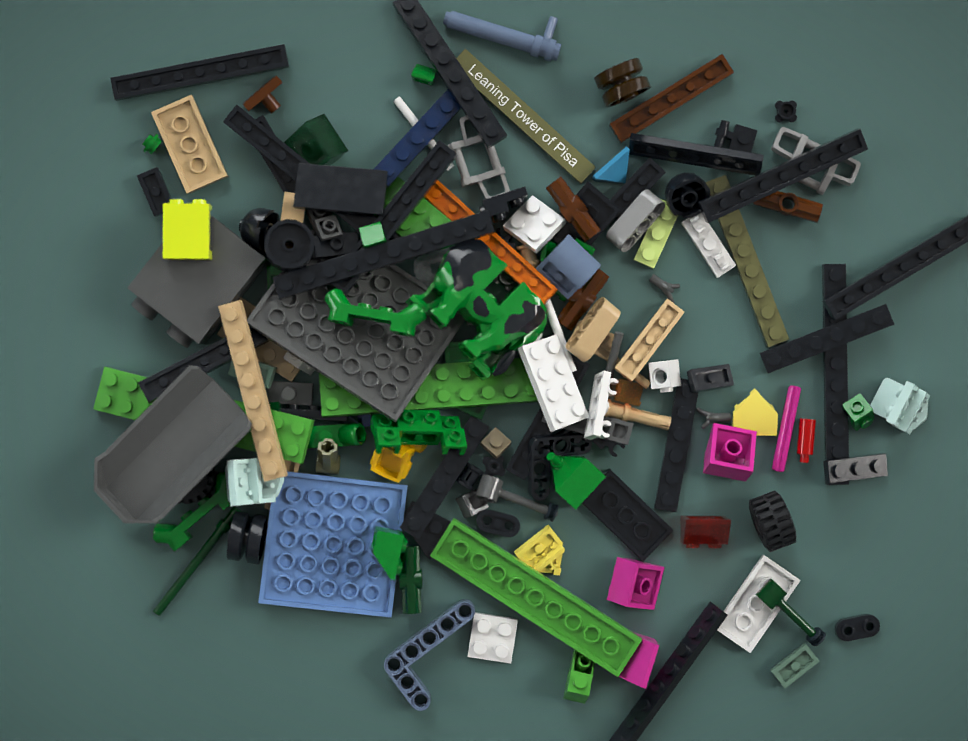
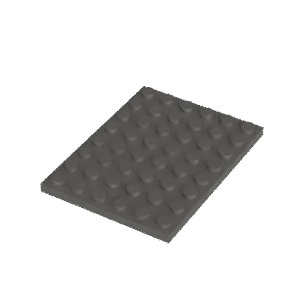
(363, 357)

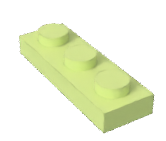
(655, 238)

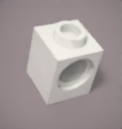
(657, 371)

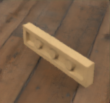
(649, 340)

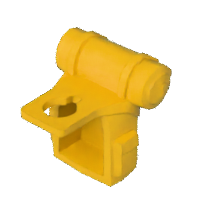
(392, 465)

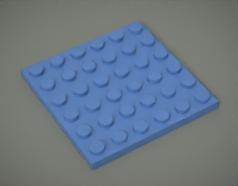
(322, 544)

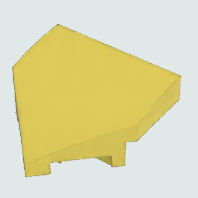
(756, 415)
(542, 551)

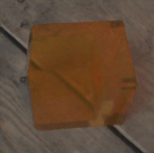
(628, 392)

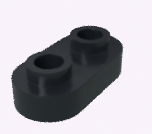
(498, 522)
(857, 626)

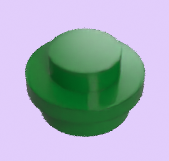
(151, 143)

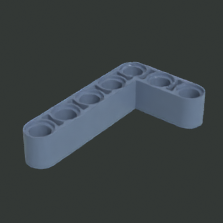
(424, 647)

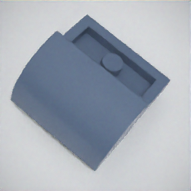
(568, 266)

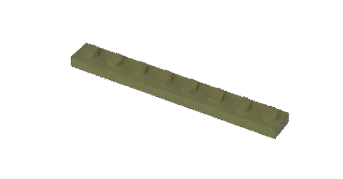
(750, 271)

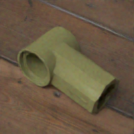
(328, 459)

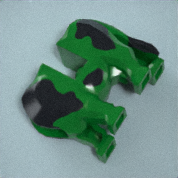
(500, 326)

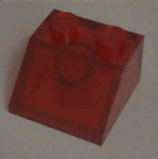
(705, 530)

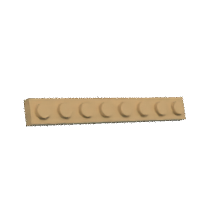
(253, 390)

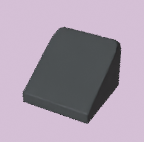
(470, 504)

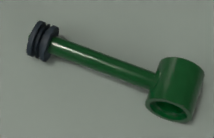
(774, 596)

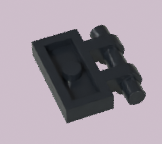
(741, 138)

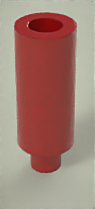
(806, 439)

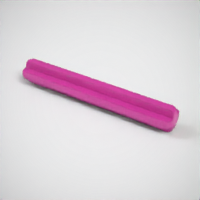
(786, 428)

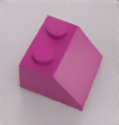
(730, 452)
(635, 583)
(641, 662)

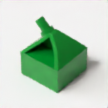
(574, 477)

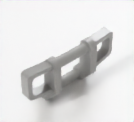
(829, 175)
(477, 179)

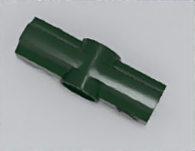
(411, 580)

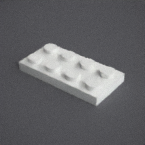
(553, 382)
(747, 613)

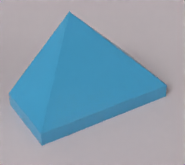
(615, 170)

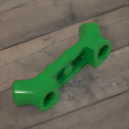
(401, 323)
(342, 434)
(178, 535)

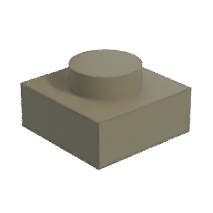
(495, 443)

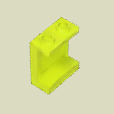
(186, 230)

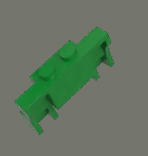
(418, 428)

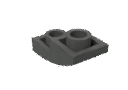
(324, 224)

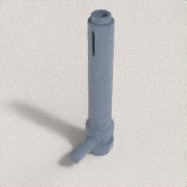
(535, 45)

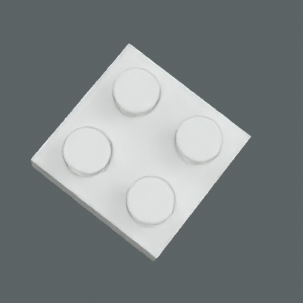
(534, 224)
(492, 637)

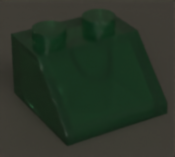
(317, 142)

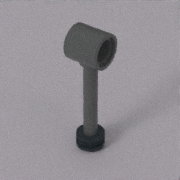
(491, 489)

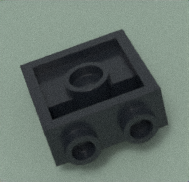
(499, 204)

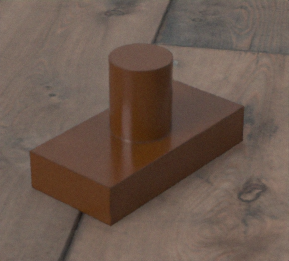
(265, 96)

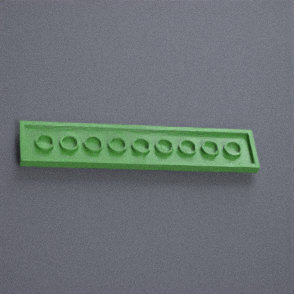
(444, 388)
(123, 397)
(536, 597)

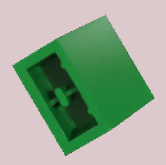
(387, 547)

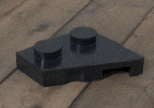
(432, 533)

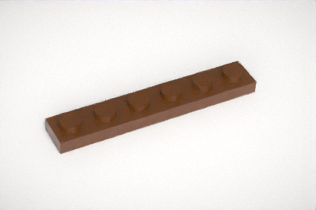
(671, 98)

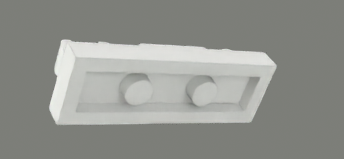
(708, 244)
(599, 405)

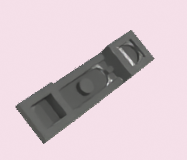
(619, 430)

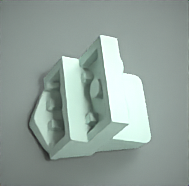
(901, 404)
(246, 483)

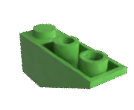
(579, 678)

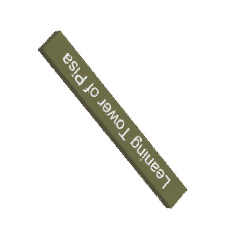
(525, 118)

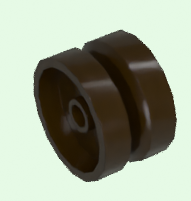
(622, 82)

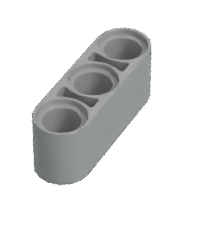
(635, 220)

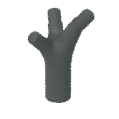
(666, 287)
(713, 417)

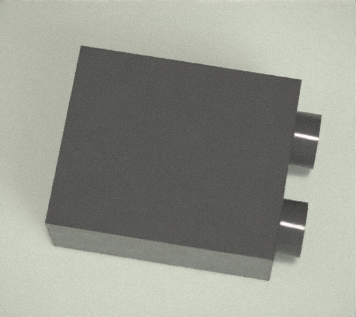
(193, 289)

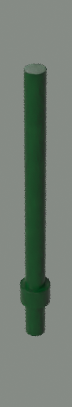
(223, 526)

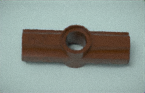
(802, 207)
(573, 209)
(582, 300)

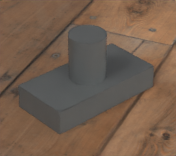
(291, 393)

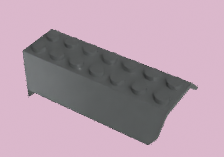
(169, 448)

